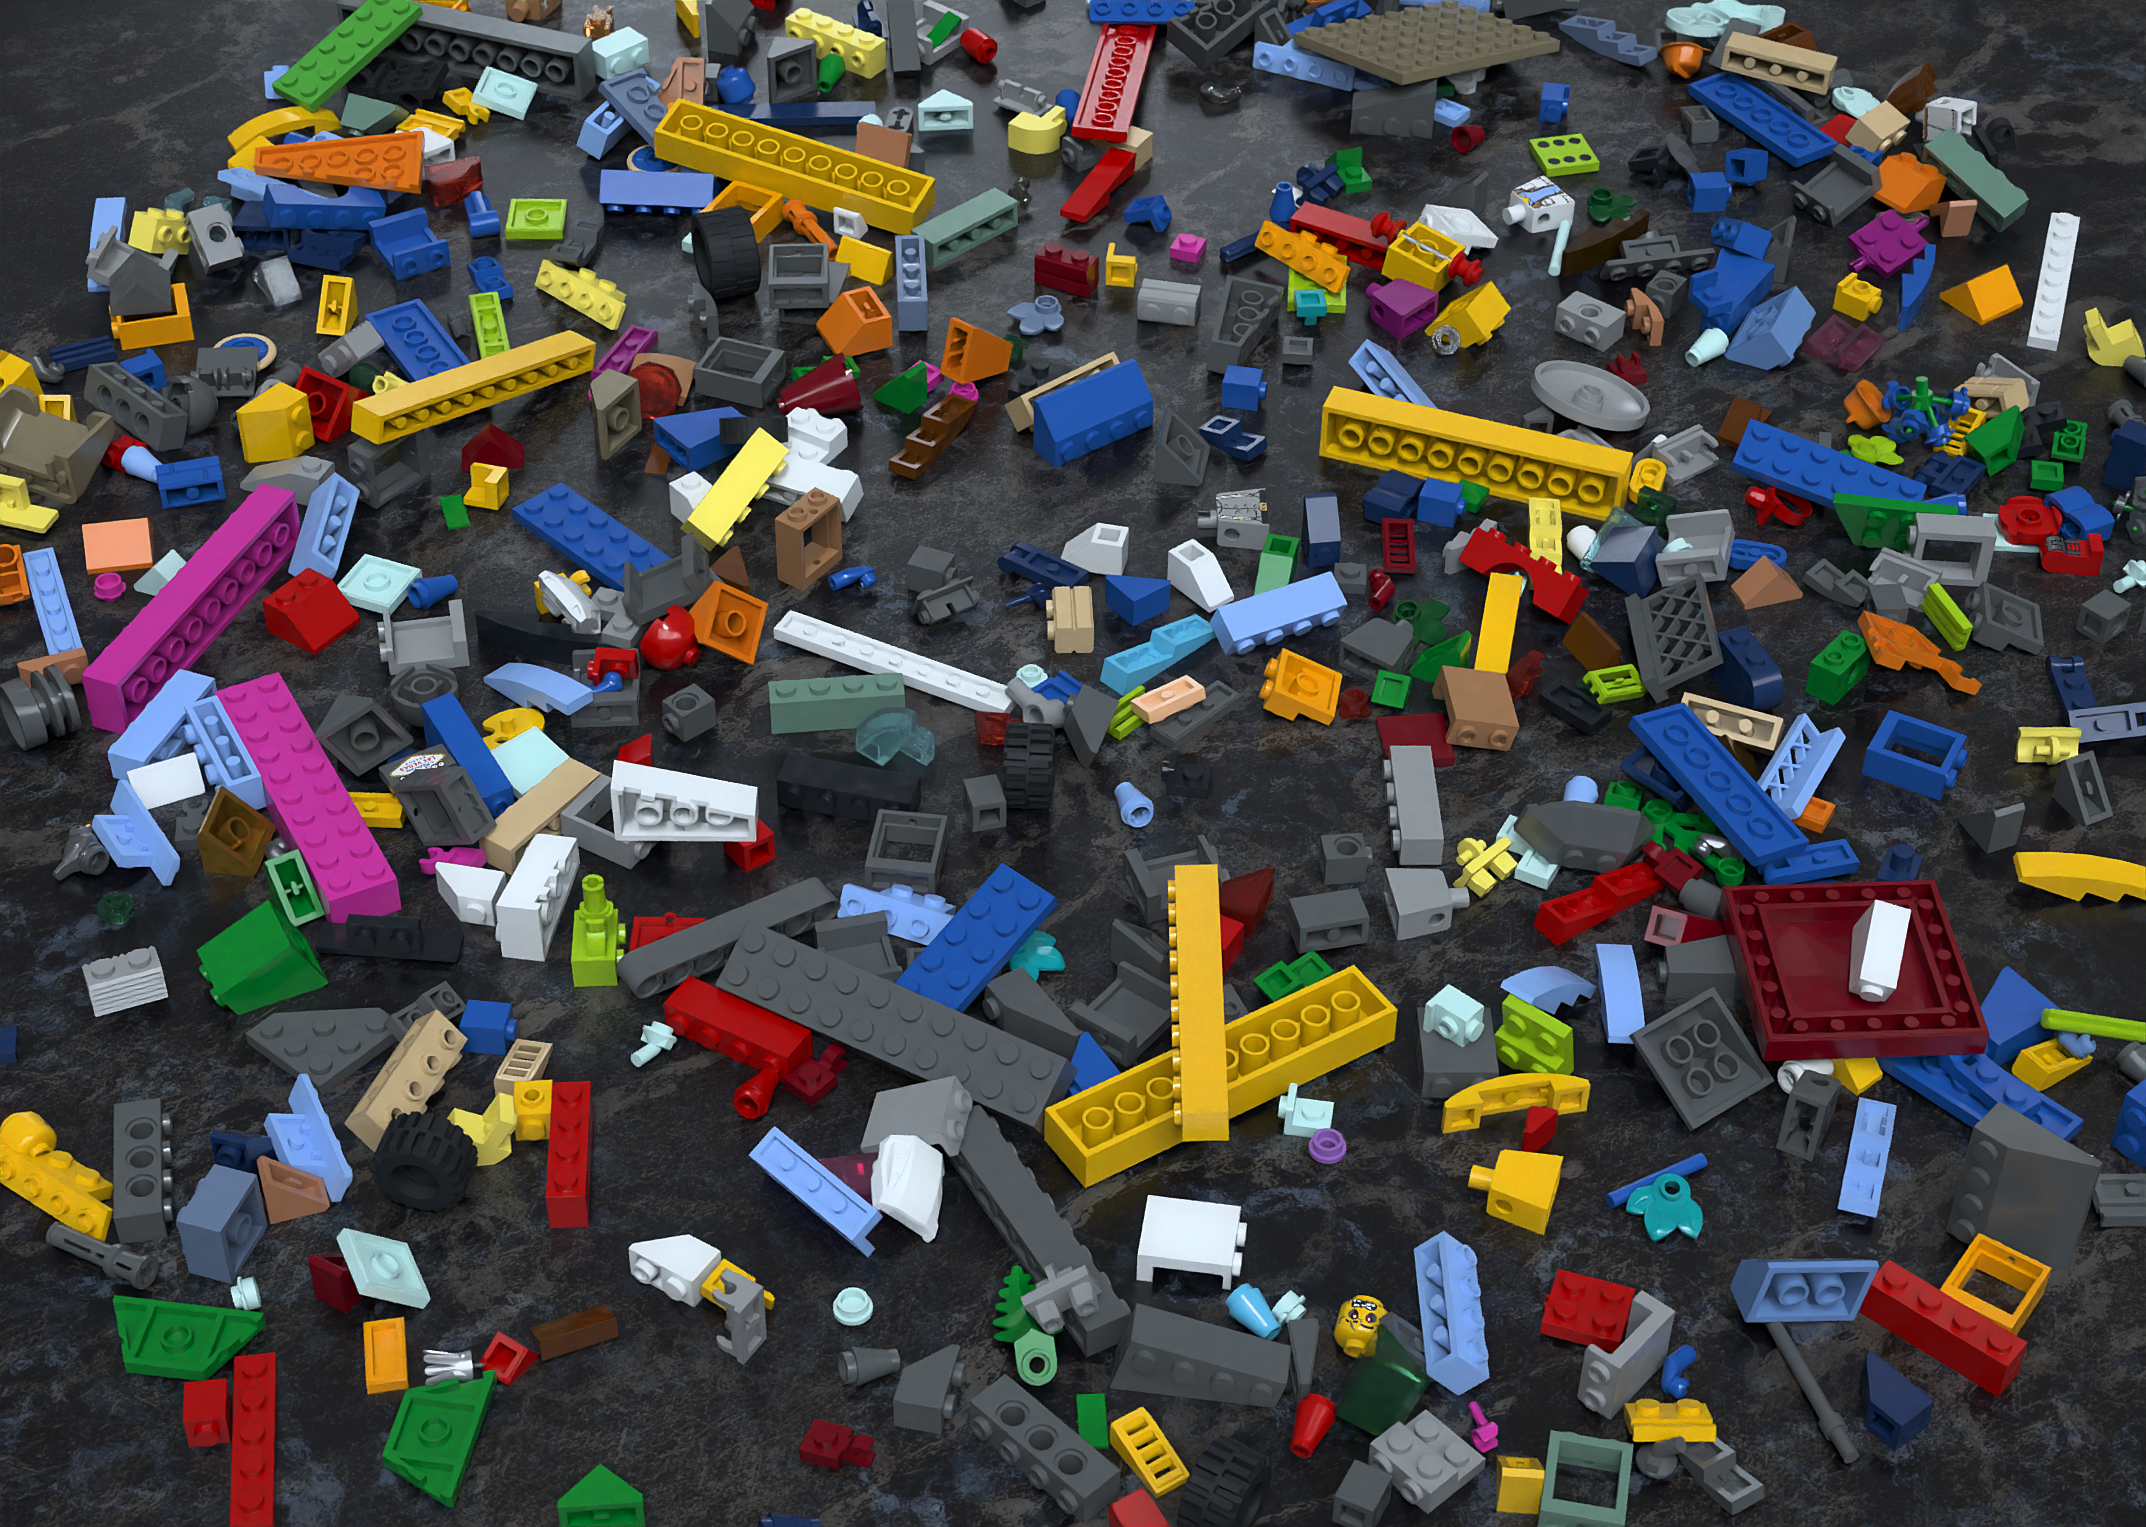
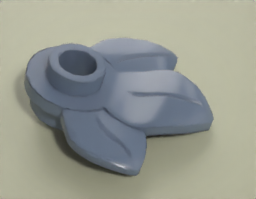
(1038, 315)

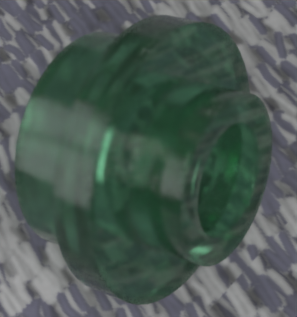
(116, 908)

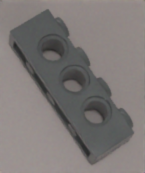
(136, 406)
(142, 1170)
(1044, 1449)

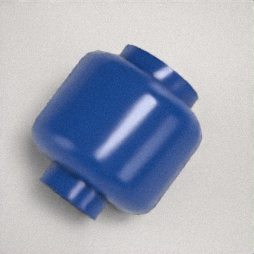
(735, 85)

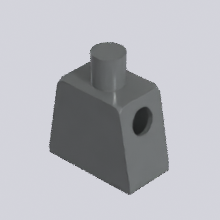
(1377, 647)
(1810, 1099)

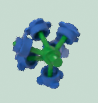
(1922, 412)

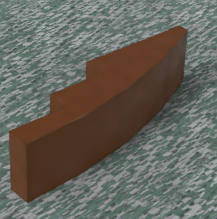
(937, 432)

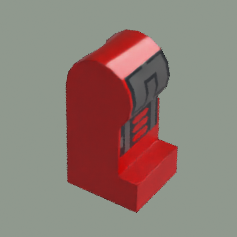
(2072, 555)

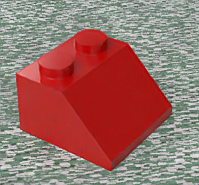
(328, 402)
(309, 612)

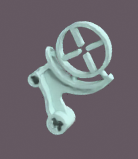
(1710, 18)

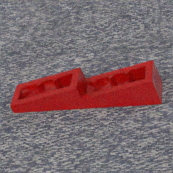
(1095, 190)
(1608, 895)

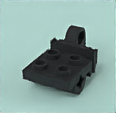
(406, 84)
(1986, 141)

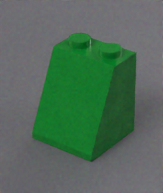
(260, 962)

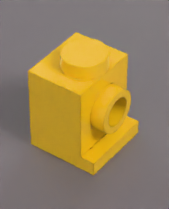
(1857, 298)

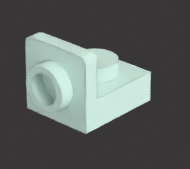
(1302, 1115)

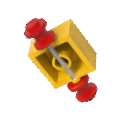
(1423, 254)

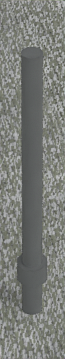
(1830, 1422)

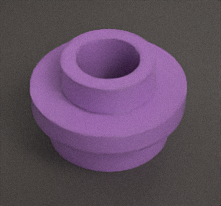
(1327, 1146)

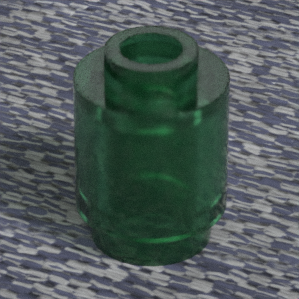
(363, 377)

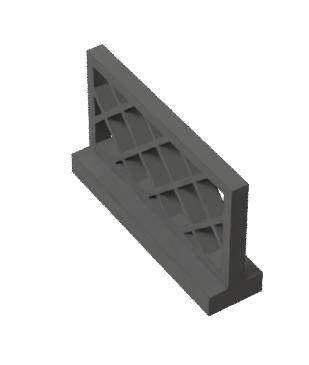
(1650, 643)

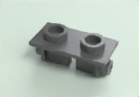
(932, 605)

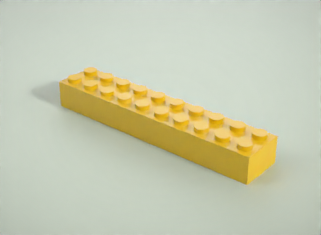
(794, 166)
(1457, 447)
(1265, 1052)

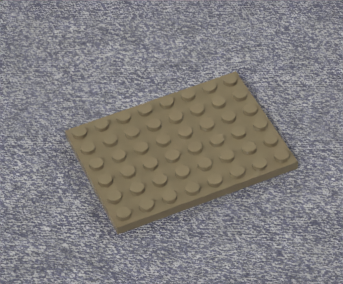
(1426, 41)

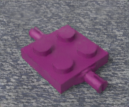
(1887, 244)

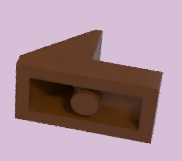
(1738, 419)

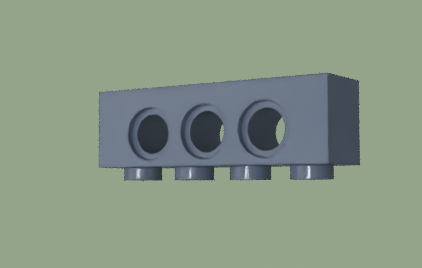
(911, 283)

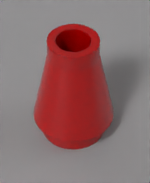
(755, 1095)
(1312, 1422)

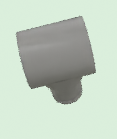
(1035, 706)

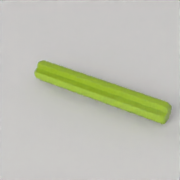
(2093, 1025)

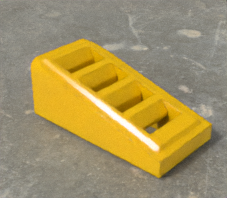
(688, 13)
(1972, 419)
(2045, 1065)
(1135, 1430)

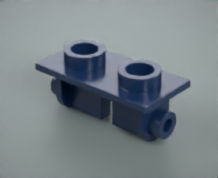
(869, 21)

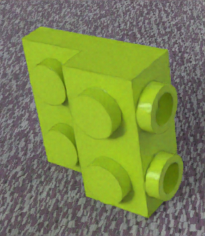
(1533, 1039)

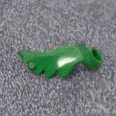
(1024, 1331)

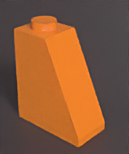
(973, 353)

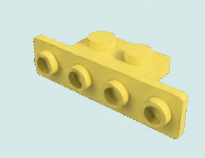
(583, 292)
(18, 511)

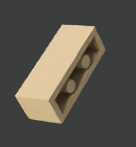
(1746, 727)

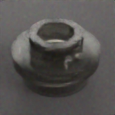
(1453, 336)

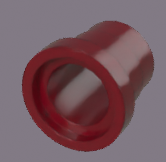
(1466, 137)

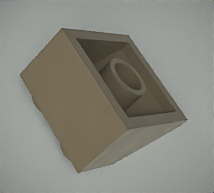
(615, 410)

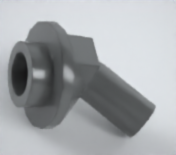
(1659, 1458)

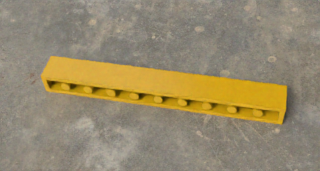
(472, 387)
(1199, 1004)

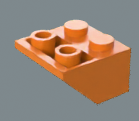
(856, 323)

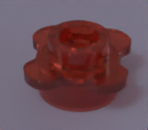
(1353, 704)

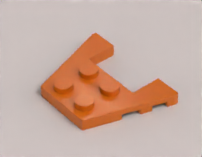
(1896, 642)

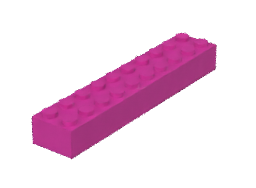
(192, 608)
(310, 801)

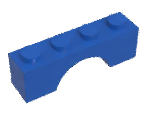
(292, 208)

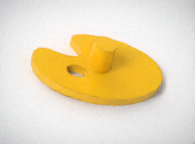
(511, 724)

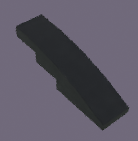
(531, 637)

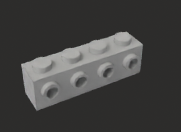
(1414, 805)

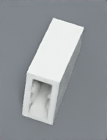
(1878, 950)

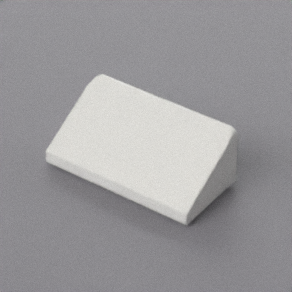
(167, 781)

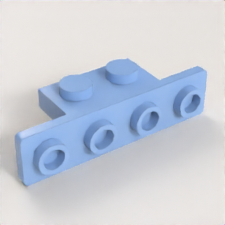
(1303, 64)
(135, 837)
(907, 913)
(308, 1141)

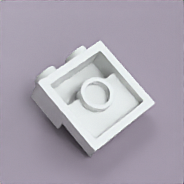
(1458, 225)
(815, 436)

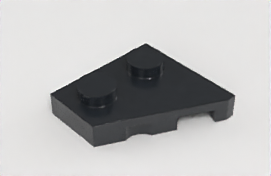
(1035, 375)

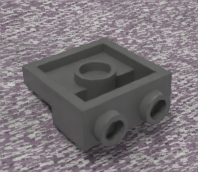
(2004, 619)

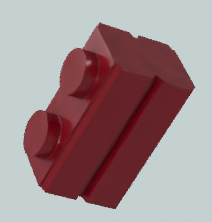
(1066, 269)

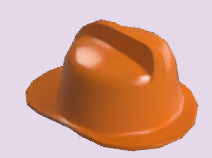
(1683, 58)
(1865, 406)

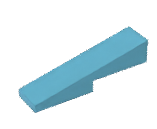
(1166, 646)

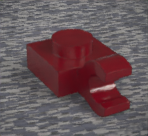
(1672, 868)
(816, 1079)
(833, 1443)

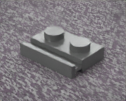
(2121, 1199)

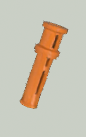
(806, 224)

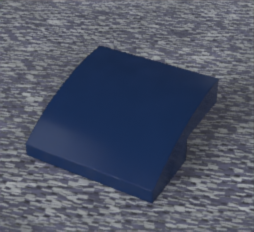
(327, 248)

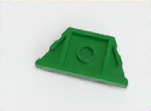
(1882, 520)
(181, 1337)
(438, 1434)

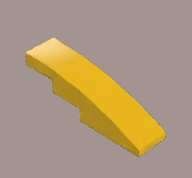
(1498, 623)
(2079, 874)

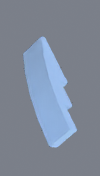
(107, 213)
(539, 686)
(1548, 987)
(1619, 992)
(1867, 1157)

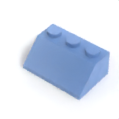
(1772, 331)
(1802, 1288)

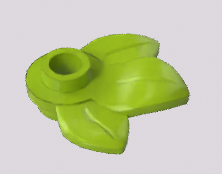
(1874, 449)

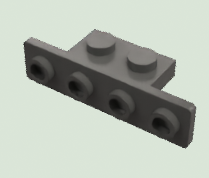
(1651, 255)

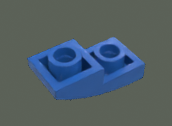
(489, 277)

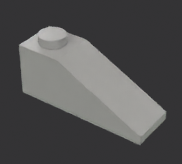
(295, 474)

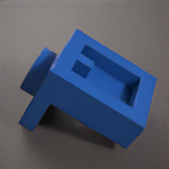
(1147, 209)
(1706, 295)

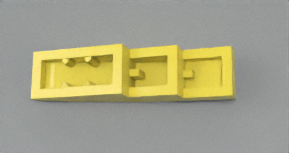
(1544, 531)

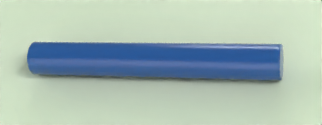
(1680, 1168)

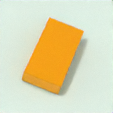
(385, 1355)

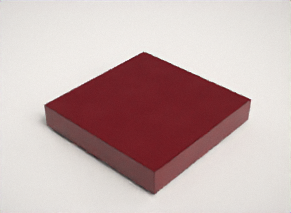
(1416, 731)

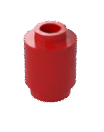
(978, 45)

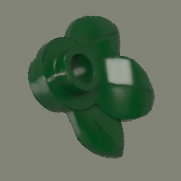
(1606, 206)
(1424, 619)

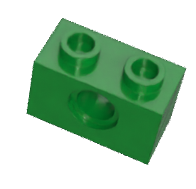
(1838, 667)

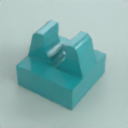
(1310, 305)

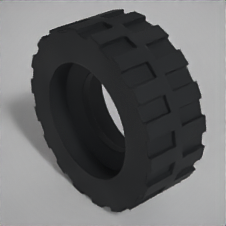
(739, 429)

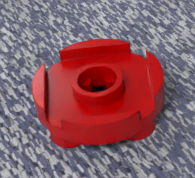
(2017, 530)

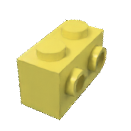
(159, 230)

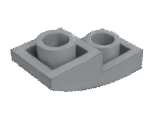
(1454, 548)

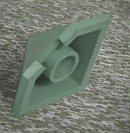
(370, 116)

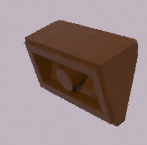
(1591, 644)
(575, 1332)

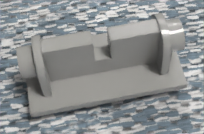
(1013, 99)

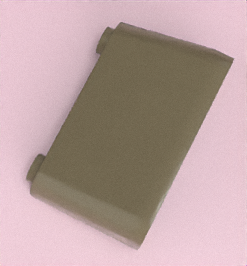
(47, 450)

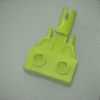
(596, 937)

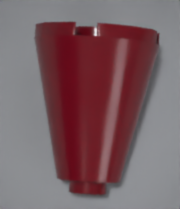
(826, 389)

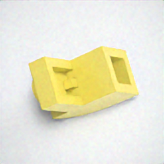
(1035, 133)
(2111, 344)
(491, 1130)

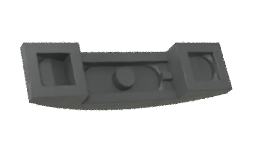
(579, 245)

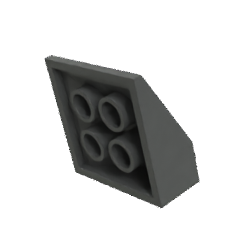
(1701, 1058)

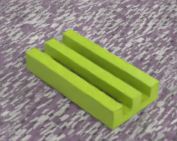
(1946, 616)
(1620, 688)
(1124, 712)

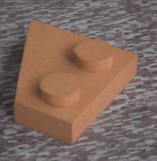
(685, 81)

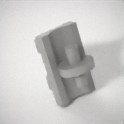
(1061, 1292)

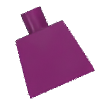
(1401, 306)

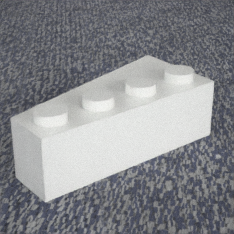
(680, 806)
(536, 897)

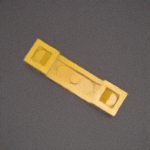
(281, 122)
(1512, 1093)

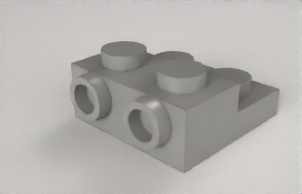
(1425, 1460)

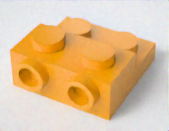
(1300, 687)

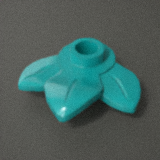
(1037, 955)
(1666, 1211)

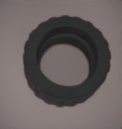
(726, 252)

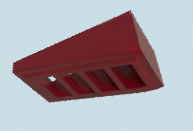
(1397, 529)

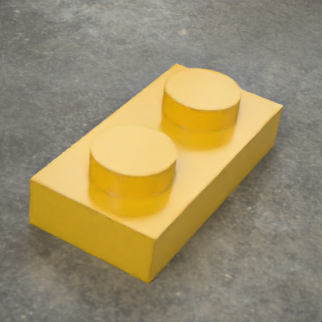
(379, 809)

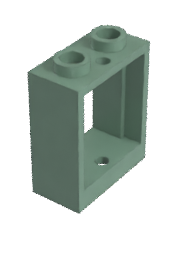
(1590, 1453)

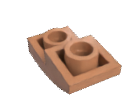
(1644, 316)

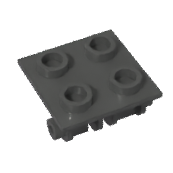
(228, 370)

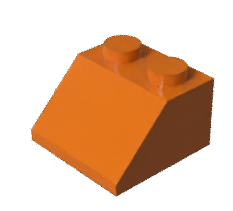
(1909, 184)

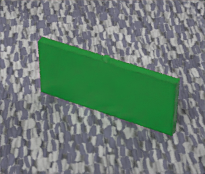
(943, 28)
(454, 512)
(1092, 1419)

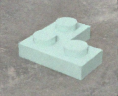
(1532, 866)

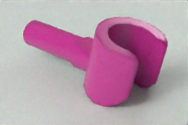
(1485, 1434)

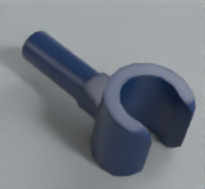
(1037, 592)

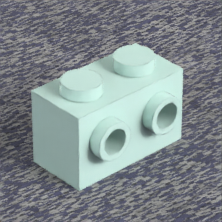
(620, 53)

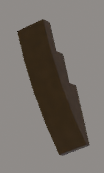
(1601, 245)

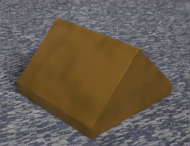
(233, 836)

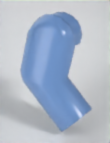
(2077, 1046)

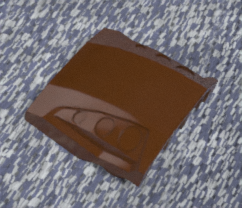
(1913, 89)

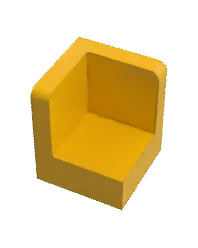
(1120, 269)
(488, 486)

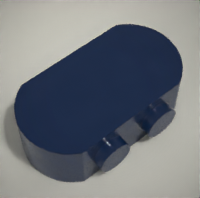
(1748, 672)

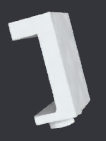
(1191, 1238)

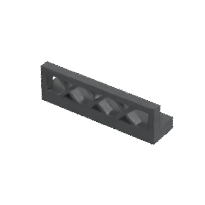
(1789, 100)

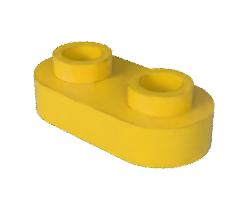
(1648, 473)

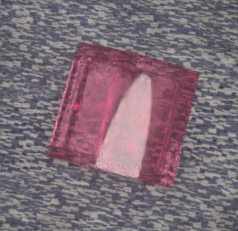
(1843, 344)

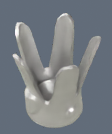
(449, 1366)

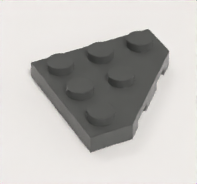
(322, 1042)

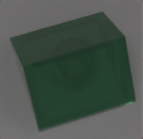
(1381, 1385)

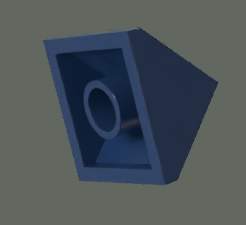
(1629, 558)
(1652, 776)

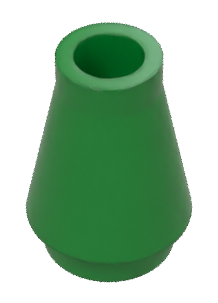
(830, 71)

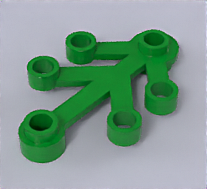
(1728, 870)

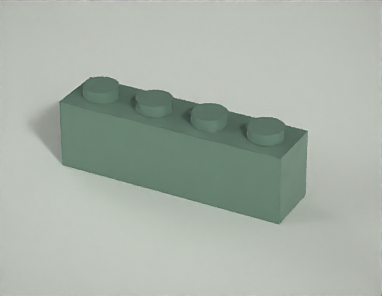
(1975, 179)
(967, 226)
(831, 701)

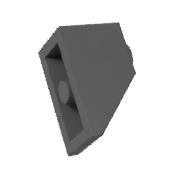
(1088, 721)

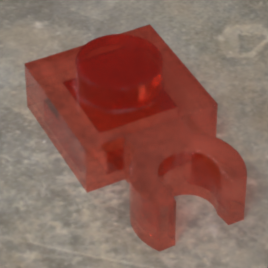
(1522, 674)
(992, 726)

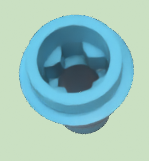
(1253, 1312)

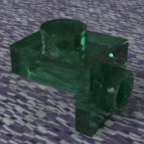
(1655, 507)

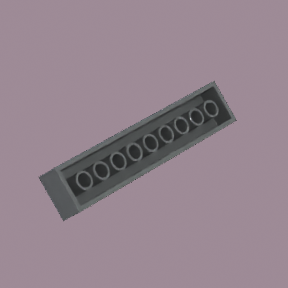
(469, 42)
(896, 1026)

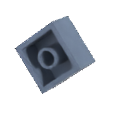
(222, 1223)

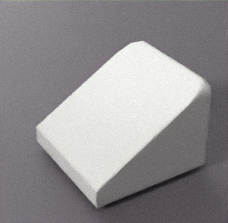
(849, 223)

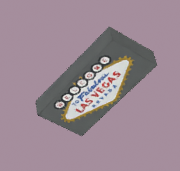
(429, 758)

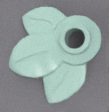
(1853, 100)

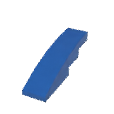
(1915, 287)

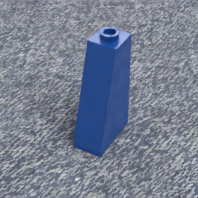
(1745, 282)
(449, 724)

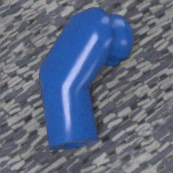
(848, 576)
(1674, 1364)

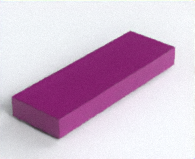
(622, 354)

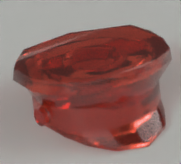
(657, 389)

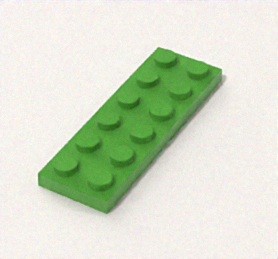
(345, 52)

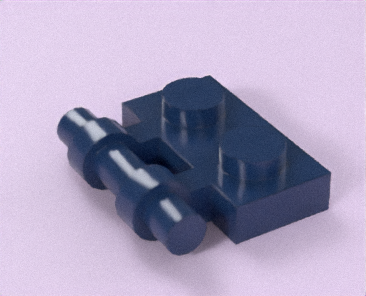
(1957, 474)

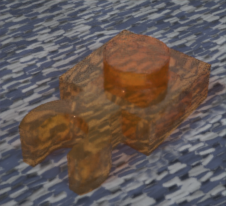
(599, 22)

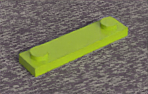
(488, 324)

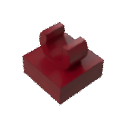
(1628, 369)

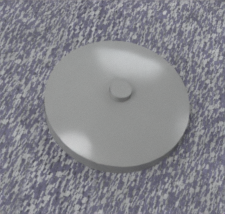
(1590, 395)

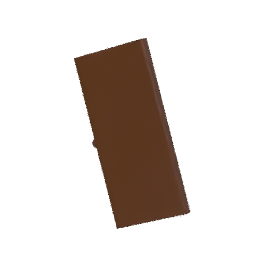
(657, 461)

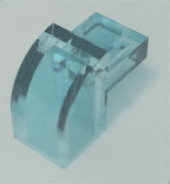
(893, 731)

